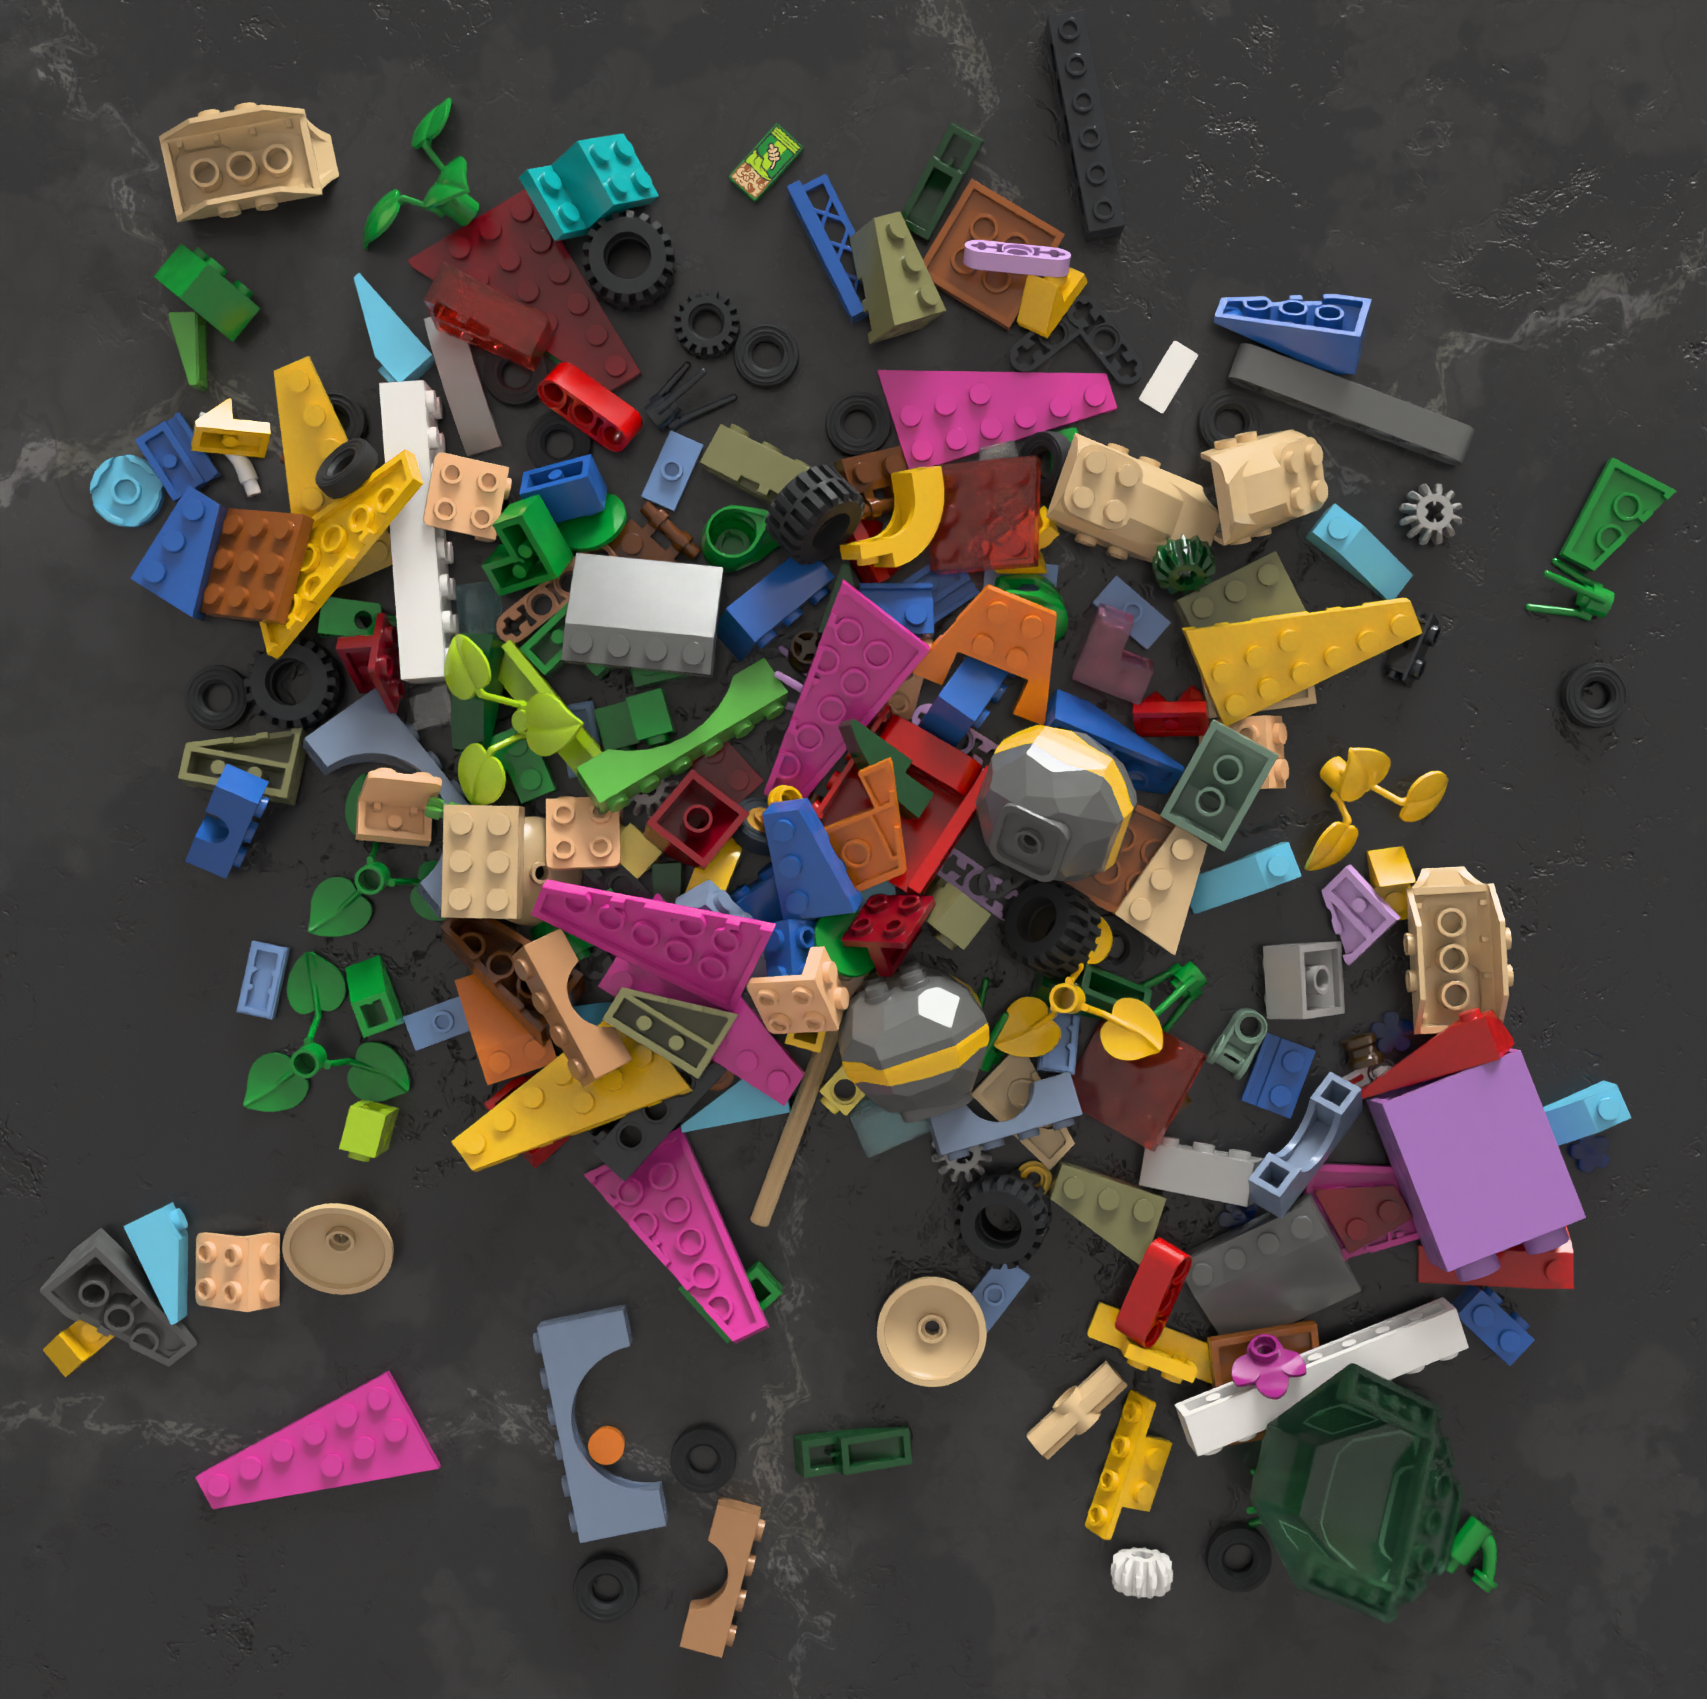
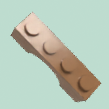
(589, 1048)
(710, 1619)

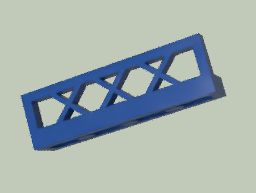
(823, 245)

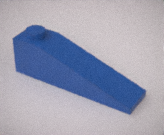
(1317, 333)
(1145, 764)

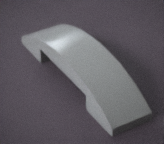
(464, 392)

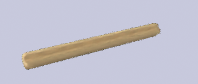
(793, 1131)

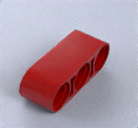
(590, 406)
(932, 757)
(1153, 1293)

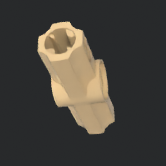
(1076, 1410)

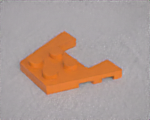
(1006, 635)
(873, 838)

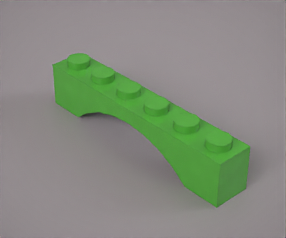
(619, 775)

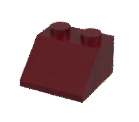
(694, 822)

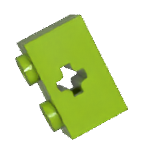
(368, 1129)

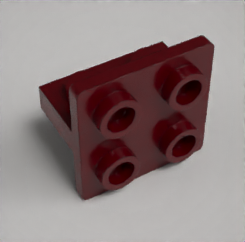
(375, 662)
(888, 928)

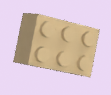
(483, 861)

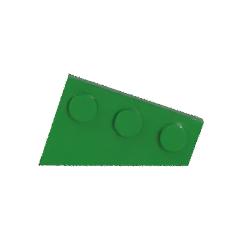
(1613, 511)

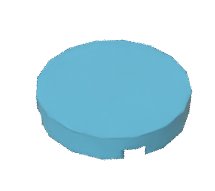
(127, 491)

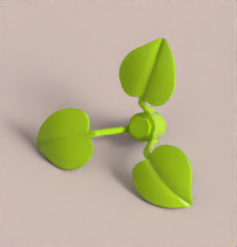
(541, 720)

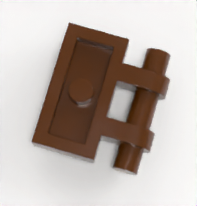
(871, 473)
(638, 541)

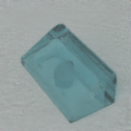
(478, 608)

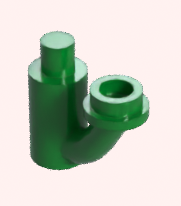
(1466, 1544)

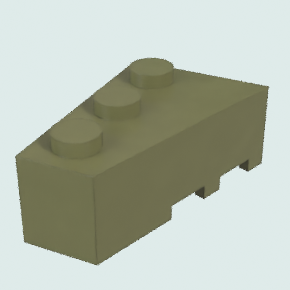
(894, 278)
(750, 465)
(1245, 594)
(269, 756)
(954, 914)
(672, 1028)
(1109, 1206)

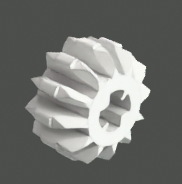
(1141, 1572)

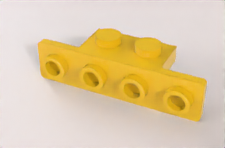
(1174, 1353)
(1130, 1469)

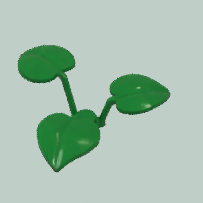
(444, 197)
(340, 907)
(281, 1082)

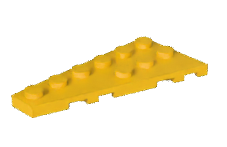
(308, 437)
(340, 540)
(1279, 655)
(558, 1106)

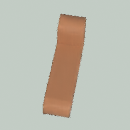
(551, 589)

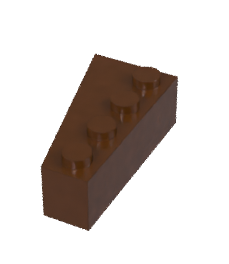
(487, 951)

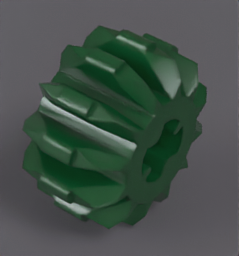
(1184, 564)

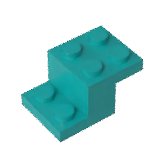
(588, 184)

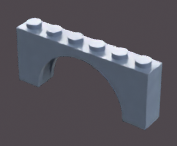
(374, 735)
(600, 1500)

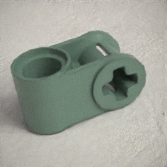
(1237, 1044)

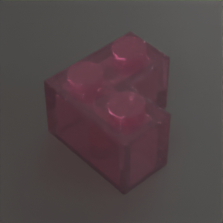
(1105, 663)

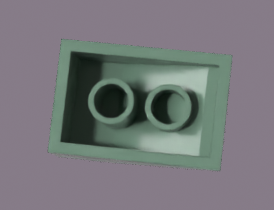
(1219, 785)

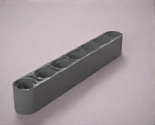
(1351, 404)

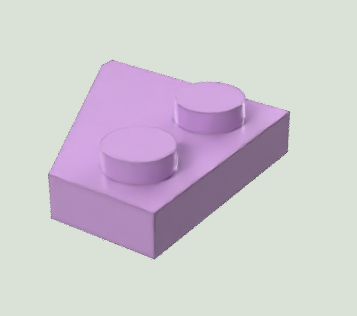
(1357, 912)

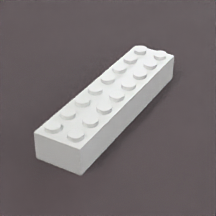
(418, 550)

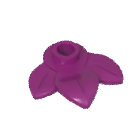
(1267, 1367)

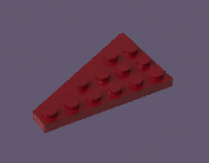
(519, 258)

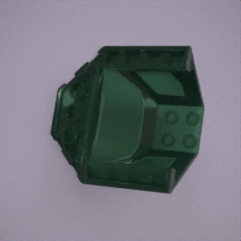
(1359, 1493)

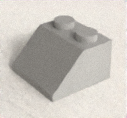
(1303, 980)

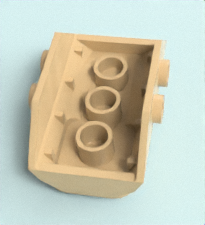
(245, 160)
(1265, 482)
(1127, 502)
(1455, 948)

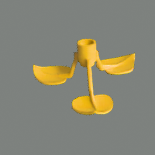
(1350, 781)
(1127, 1035)

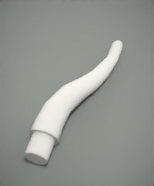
(245, 472)

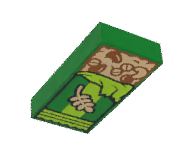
(766, 163)

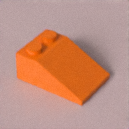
(498, 1037)

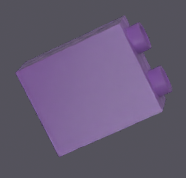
(1477, 1165)

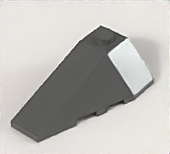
(112, 1294)

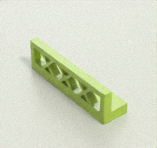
(524, 681)

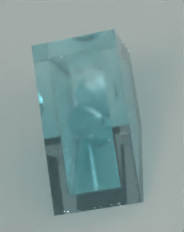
(883, 1130)

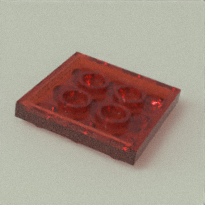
(988, 516)
(1136, 1094)

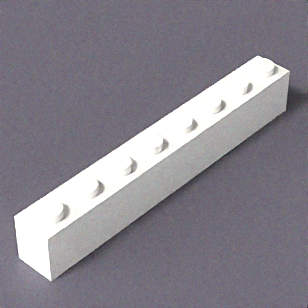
(1386, 1348)

